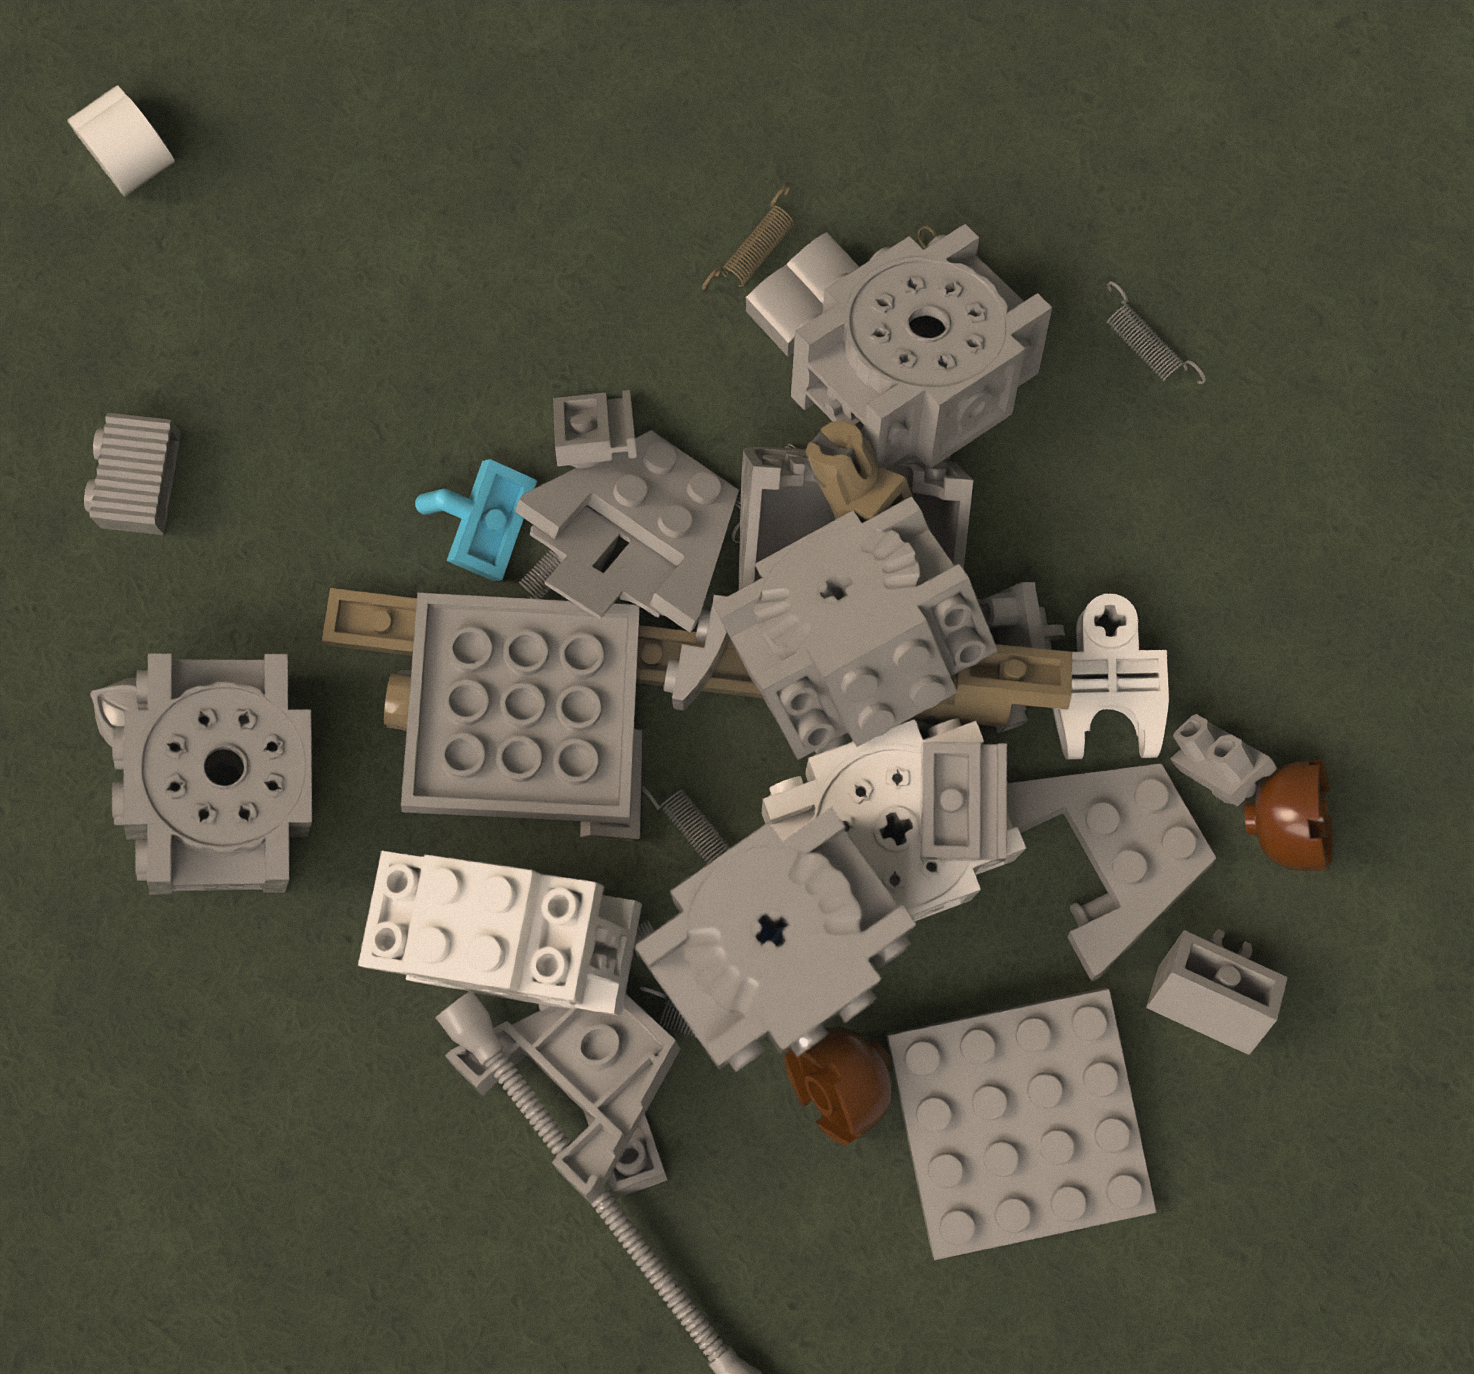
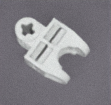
(1114, 677)

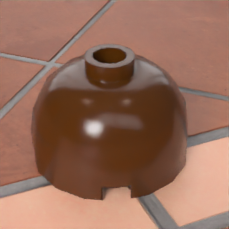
(1293, 816)
(845, 1081)

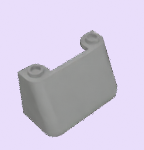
(786, 504)

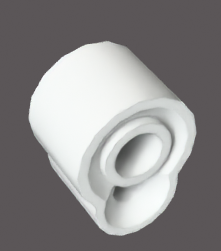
(121, 140)

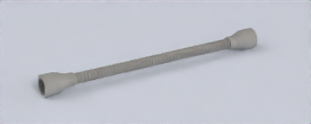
(472, 1028)

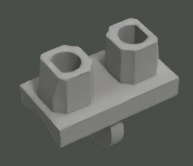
(1020, 618)
(1219, 760)

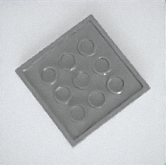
(521, 709)
(1020, 1123)

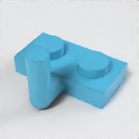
(487, 518)

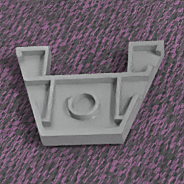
(660, 501)
(1134, 838)
(601, 1063)

